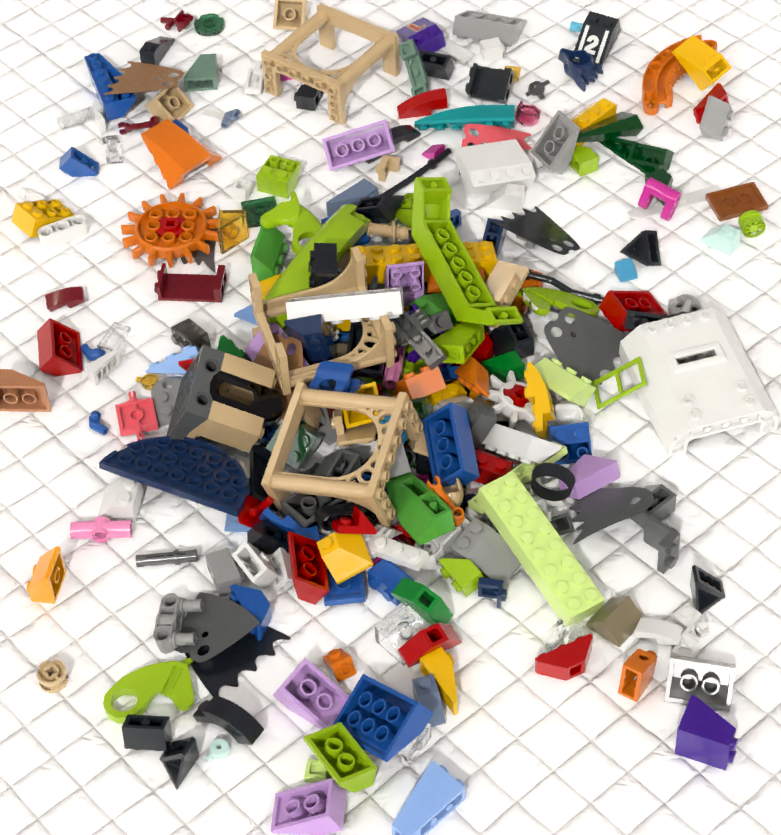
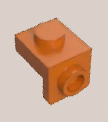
(340, 663)

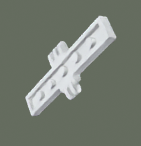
(391, 550)

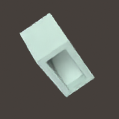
(723, 239)

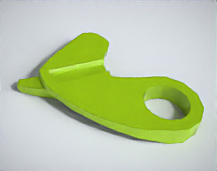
(295, 215)
(164, 678)

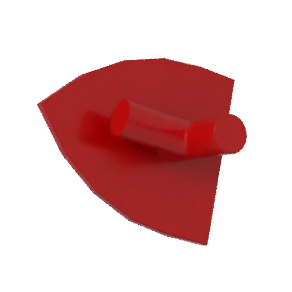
(252, 510)

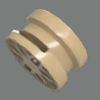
(58, 678)

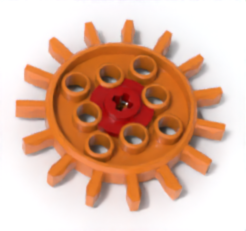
(170, 230)

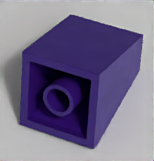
(705, 736)

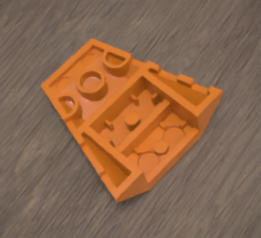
(176, 151)

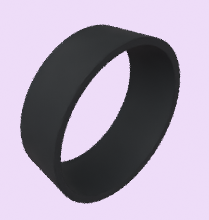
(552, 470)

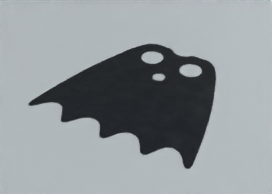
(538, 229)
(240, 656)

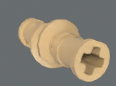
(391, 231)

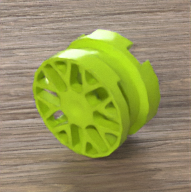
(751, 222)

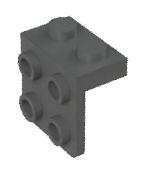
(663, 539)

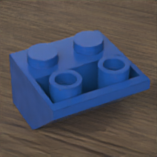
(574, 437)

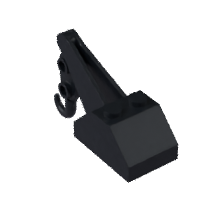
(355, 336)

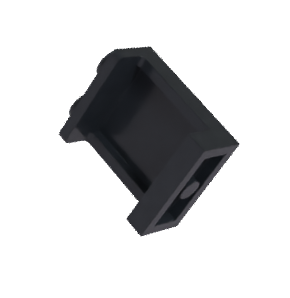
(489, 84)

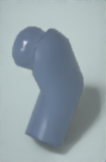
(230, 116)

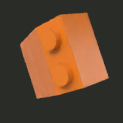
(420, 383)

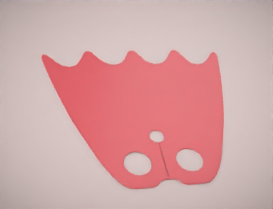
(493, 134)

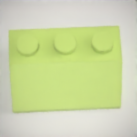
(565, 381)

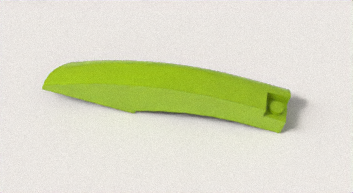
(342, 228)

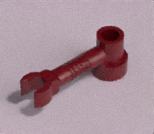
(154, 120)

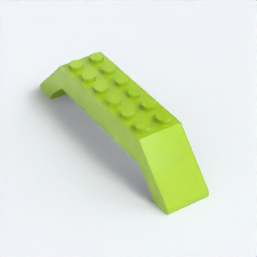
(450, 260)

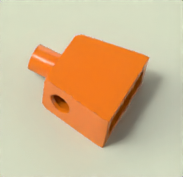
(643, 666)

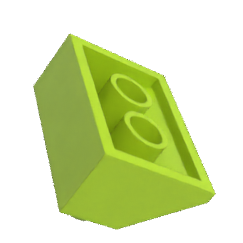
(342, 757)

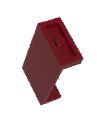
(191, 286)

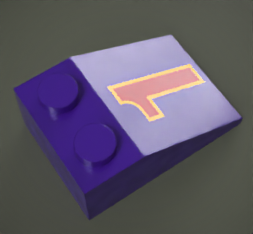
(424, 33)

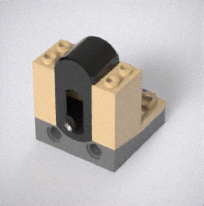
(224, 417)

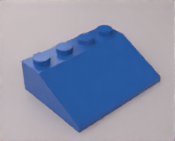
(382, 718)

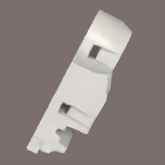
(440, 546)

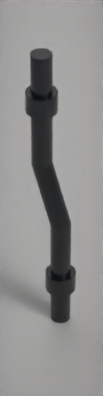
(596, 298)

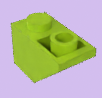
(461, 573)

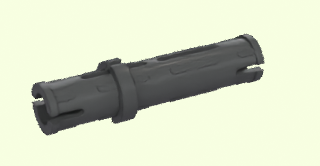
(175, 557)

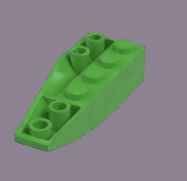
(419, 508)

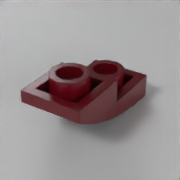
(68, 296)

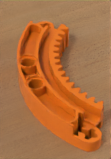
(660, 77)

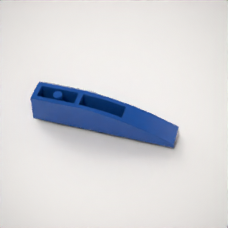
(101, 75)

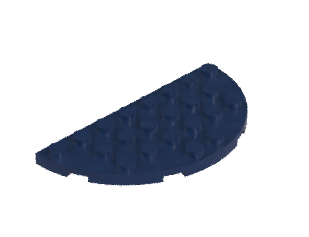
(185, 469)

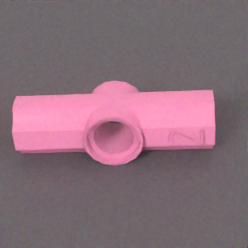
(393, 374)
(101, 529)

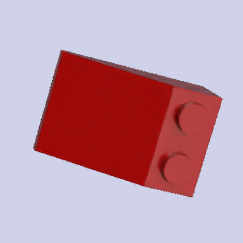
(618, 302)

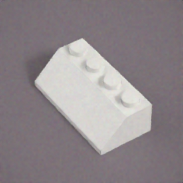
(519, 445)

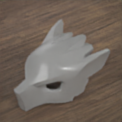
(683, 304)

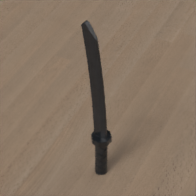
(431, 164)

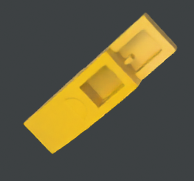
(540, 400)

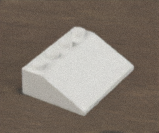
(493, 165)

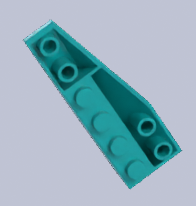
(457, 118)

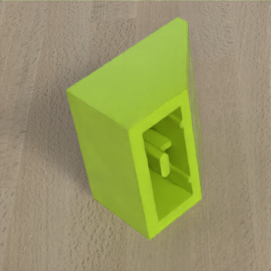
(278, 176)

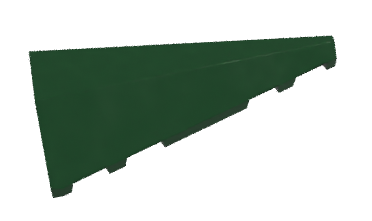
(618, 125)
(639, 155)

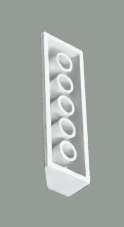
(349, 305)

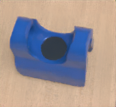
(335, 377)

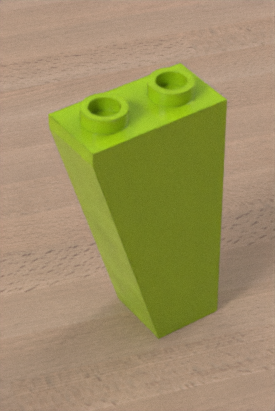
(460, 342)

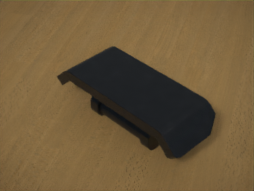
(258, 463)

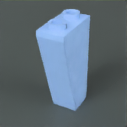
(429, 802)

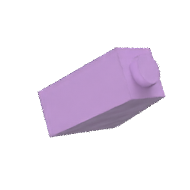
(591, 474)

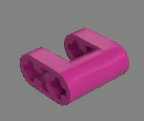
(656, 189)

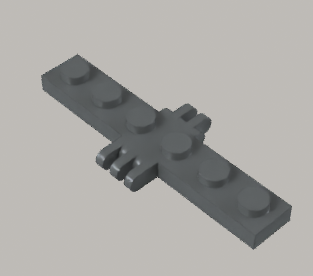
(410, 330)

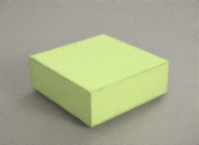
(315, 771)

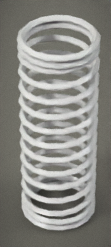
(90, 114)

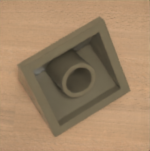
(616, 620)

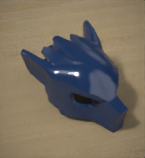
(580, 71)

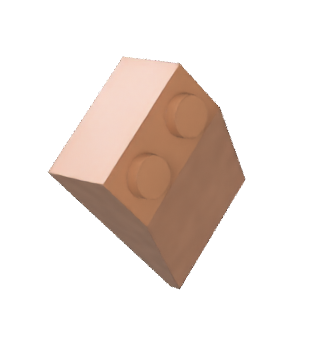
(22, 393)

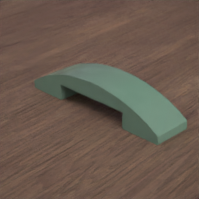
(415, 67)

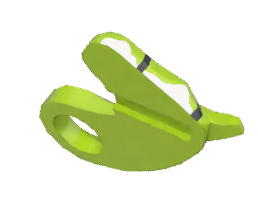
(541, 300)

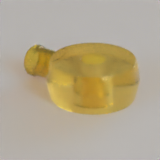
(147, 381)

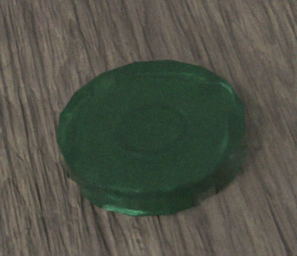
(209, 25)

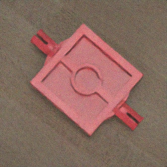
(136, 416)

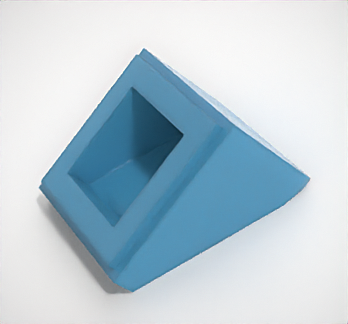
(625, 270)

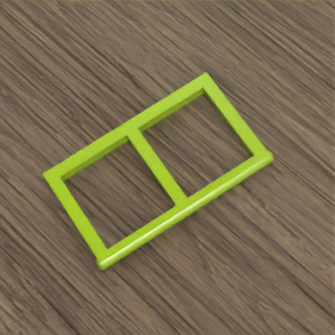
(616, 373)

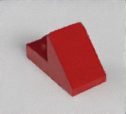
(357, 525)

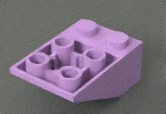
(409, 277)

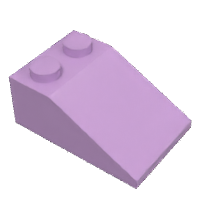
(311, 695)
(309, 809)

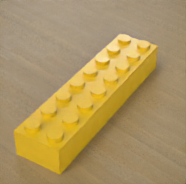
(379, 256)

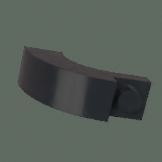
(230, 717)

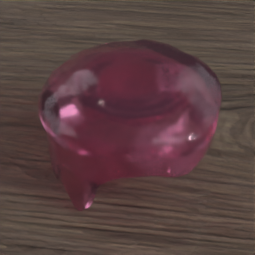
(527, 114)

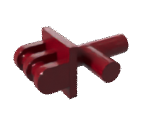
(180, 20)

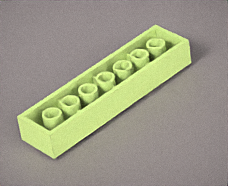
(540, 549)

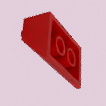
(59, 349)
(492, 466)
(307, 569)

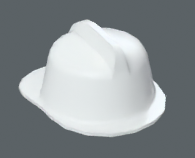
(570, 412)

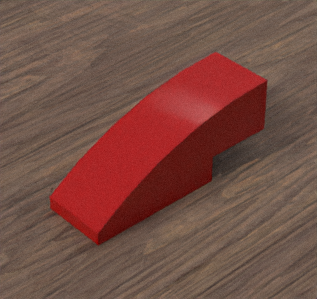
(423, 104)

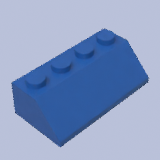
(450, 445)

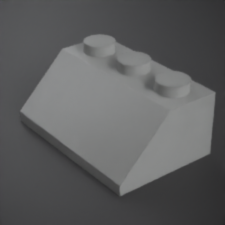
(700, 677)

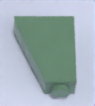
(202, 74)

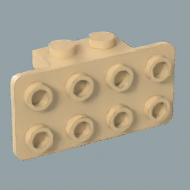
(505, 283)
(347, 437)

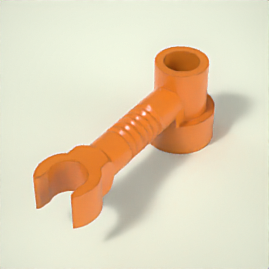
(441, 493)

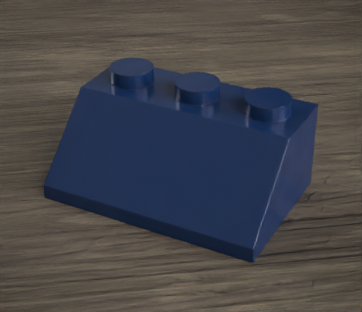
(314, 337)

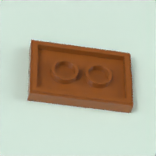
(735, 201)

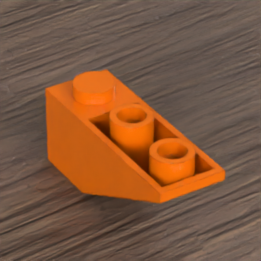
(473, 376)

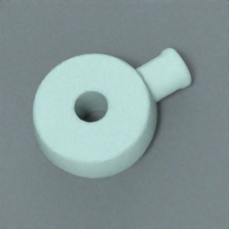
(218, 749)

